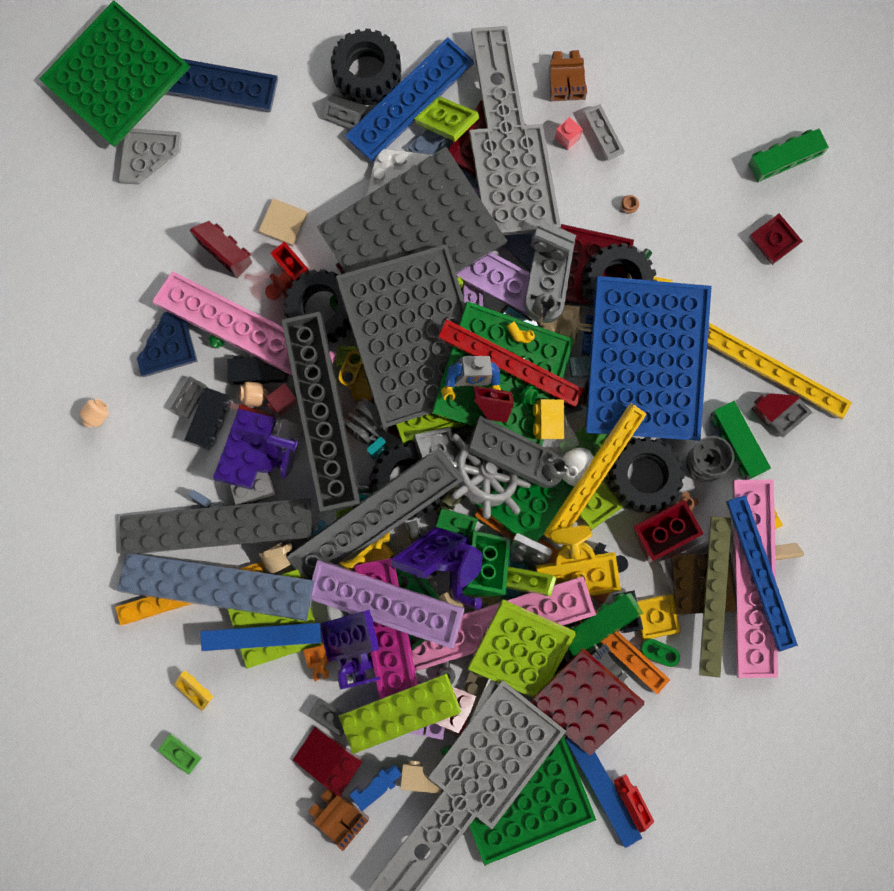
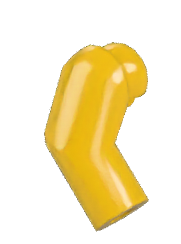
(519, 335)

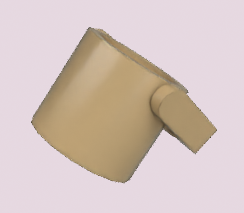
(275, 557)

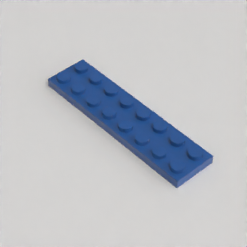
(409, 99)

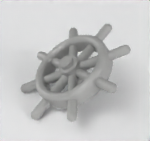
(484, 476)

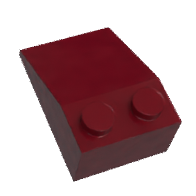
(328, 760)

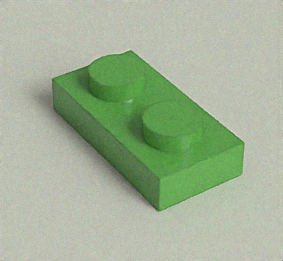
(180, 754)

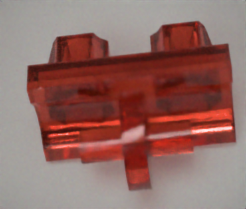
(279, 285)

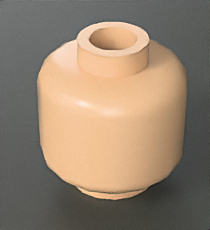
(252, 394)
(94, 413)

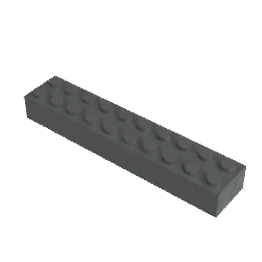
(321, 413)

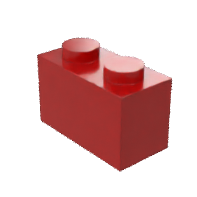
(289, 261)

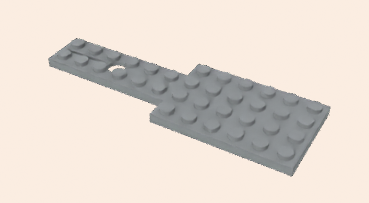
(508, 155)
(478, 780)

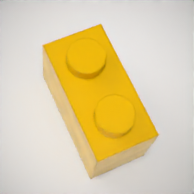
(549, 419)

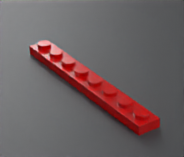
(510, 363)

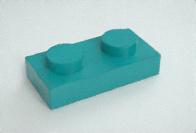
(377, 448)

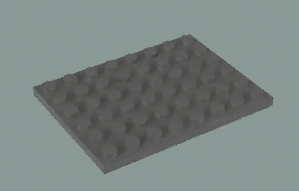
(413, 214)
(396, 325)

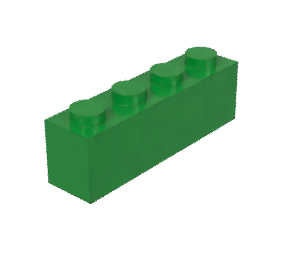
(788, 155)
(744, 445)
(605, 623)

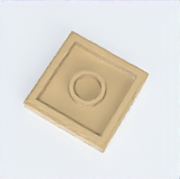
(283, 222)

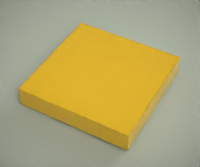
(658, 617)

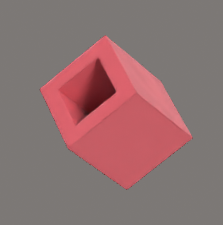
(568, 133)
(281, 399)

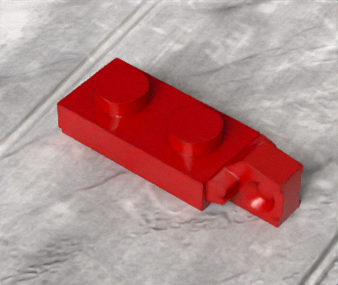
(634, 802)

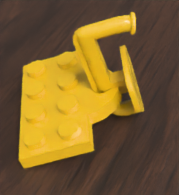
(598, 570)

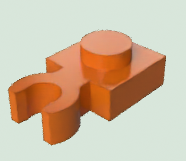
(316, 659)

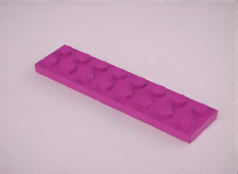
(394, 658)

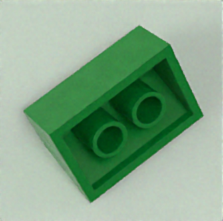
(494, 567)

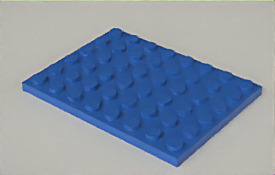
(650, 354)

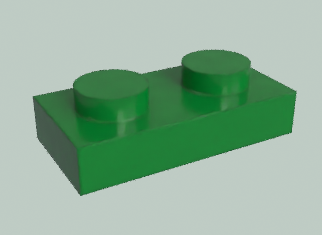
(456, 521)

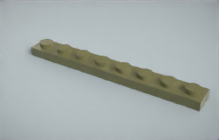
(715, 596)

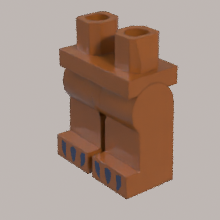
(566, 70)
(339, 819)

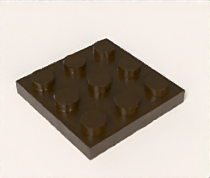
(689, 583)

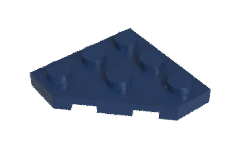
(167, 347)

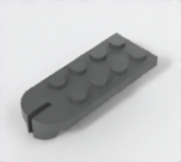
(547, 286)
(516, 454)

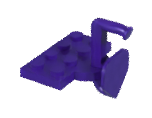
(253, 450)
(443, 552)
(348, 642)

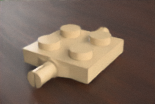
(568, 323)

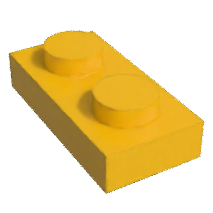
(193, 690)

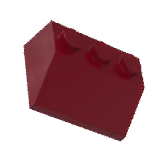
(222, 247)
(667, 531)

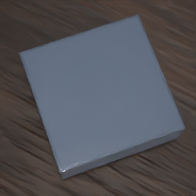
(200, 498)

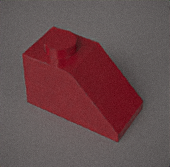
(494, 403)
(772, 406)

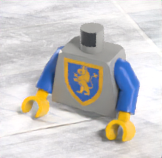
(471, 372)

